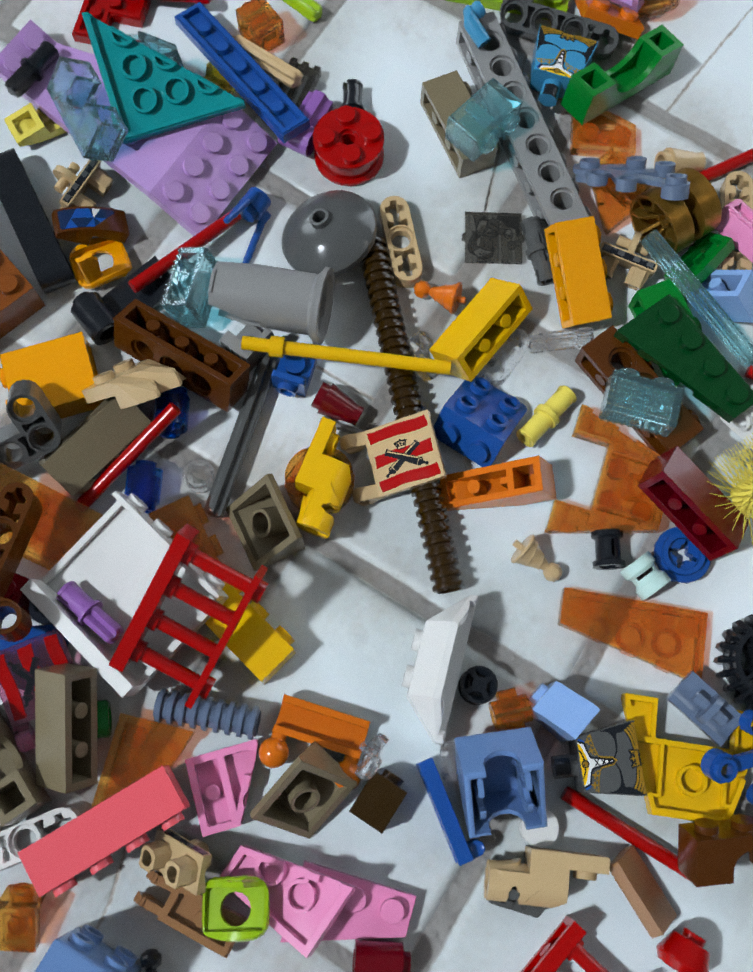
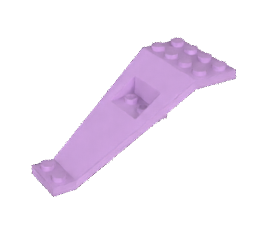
(184, 170)

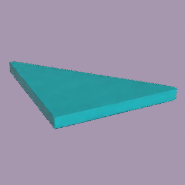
(151, 88)

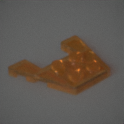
(616, 497)

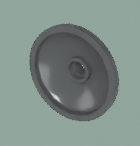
(329, 231)

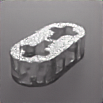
(509, 361)

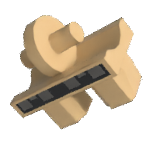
(89, 177)
(639, 267)
(178, 860)

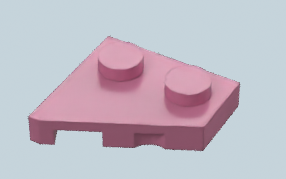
(222, 785)

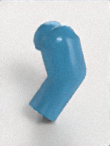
(473, 26)

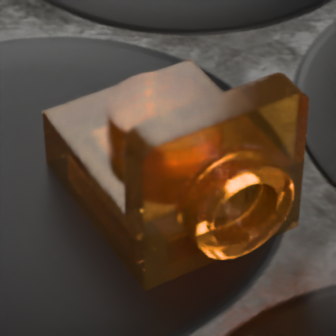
(20, 918)

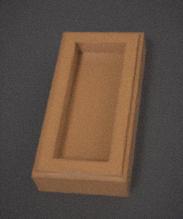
(642, 891)

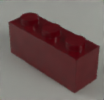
(686, 500)

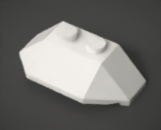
(438, 666)

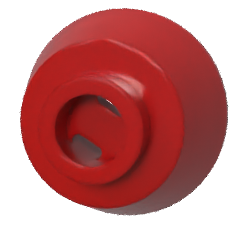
(684, 952)

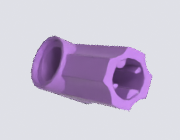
(314, 107)

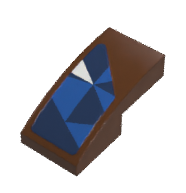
(84, 222)

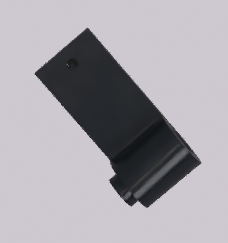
(98, 312)

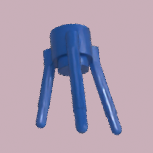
(252, 207)

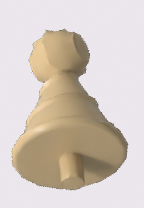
(530, 554)

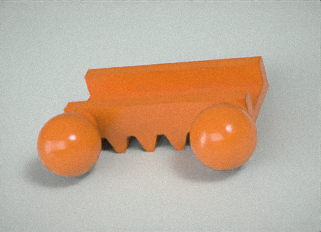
(319, 724)

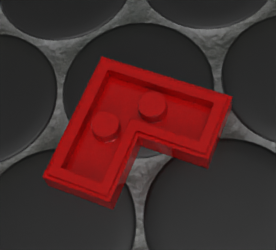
(109, 11)

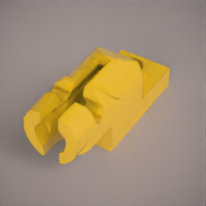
(323, 481)

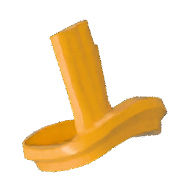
(87, 268)

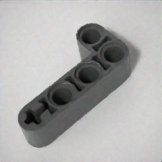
(560, 20)
(24, 425)

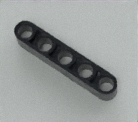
(32, 225)

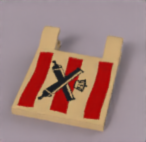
(400, 455)

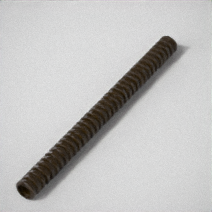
(406, 401)

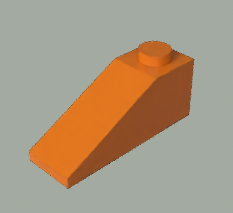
(500, 485)

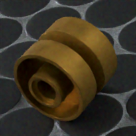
(680, 220)

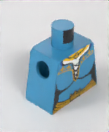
(554, 61)

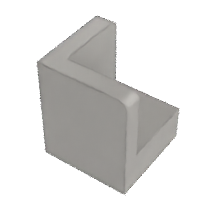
(233, 344)

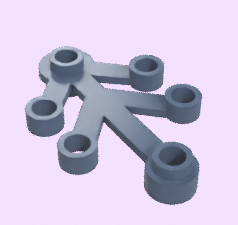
(627, 176)

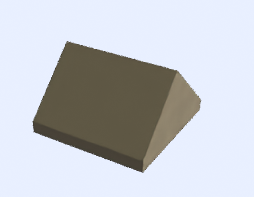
(265, 524)
(305, 793)

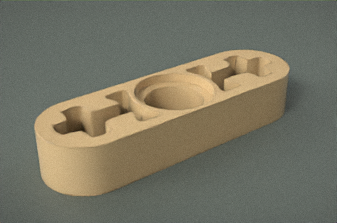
(405, 229)

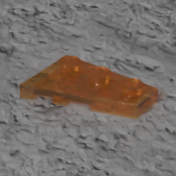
(136, 751)

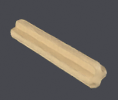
(271, 64)

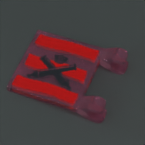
(18, 680)

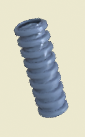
(207, 714)

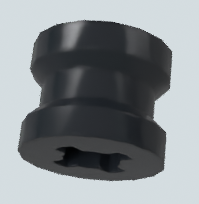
(483, 682)

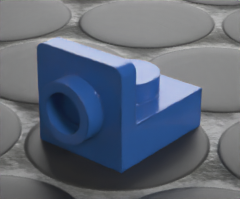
(293, 375)

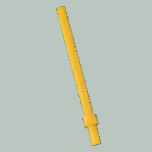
(278, 347)

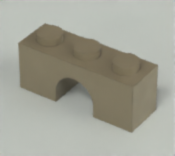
(18, 785)

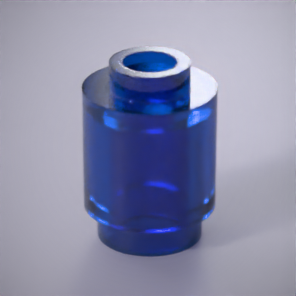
(178, 397)
(145, 482)

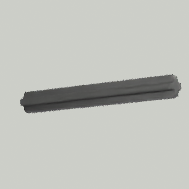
(240, 438)

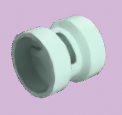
(651, 582)

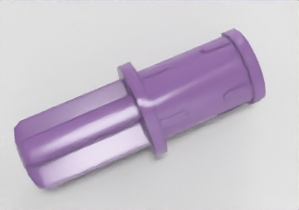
(89, 612)

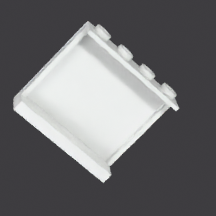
(116, 566)

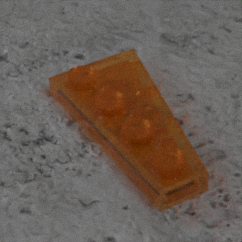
(651, 632)

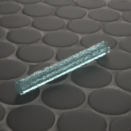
(699, 297)

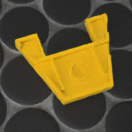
(674, 768)

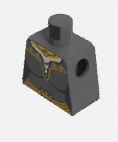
(604, 761)

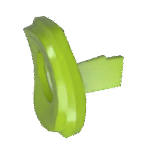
(212, 918)

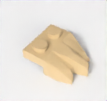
(133, 382)

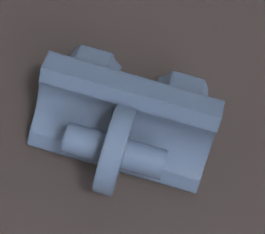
(705, 708)

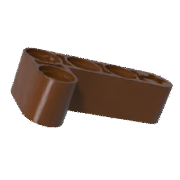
(28, 514)

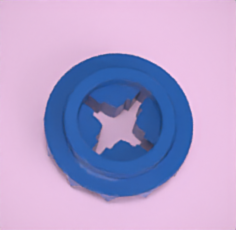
(688, 570)

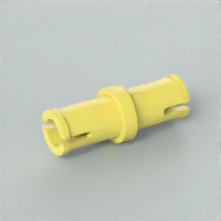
(546, 416)

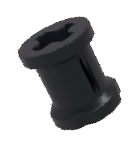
(608, 549)

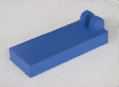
(462, 850)

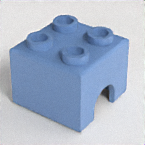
(500, 776)
(85, 952)

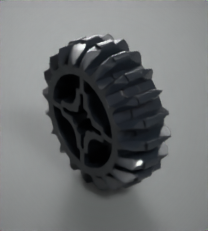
(737, 677)

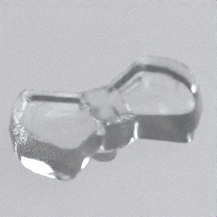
(421, 343)
(371, 760)

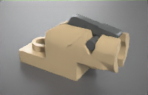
(540, 880)

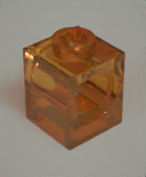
(260, 24)

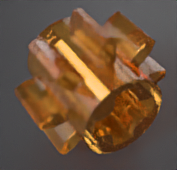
(510, 710)

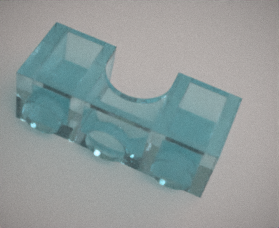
(94, 127)

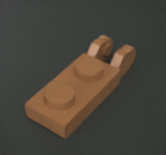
(184, 914)

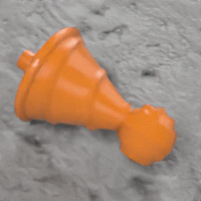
(448, 295)

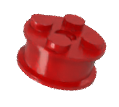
(348, 146)

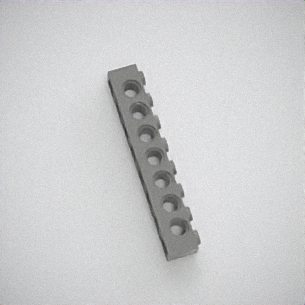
(531, 170)

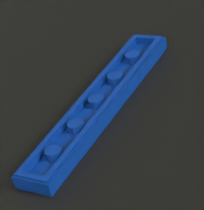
(242, 72)

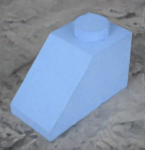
(732, 292)
(561, 710)

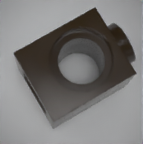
(379, 800)

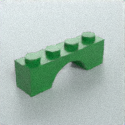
(596, 90)

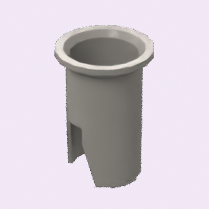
(274, 297)

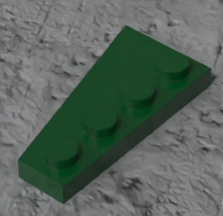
(681, 349)

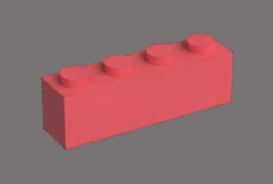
(103, 830)

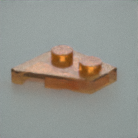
(611, 204)

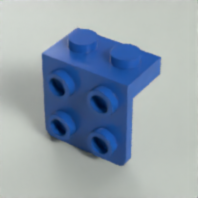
(478, 420)

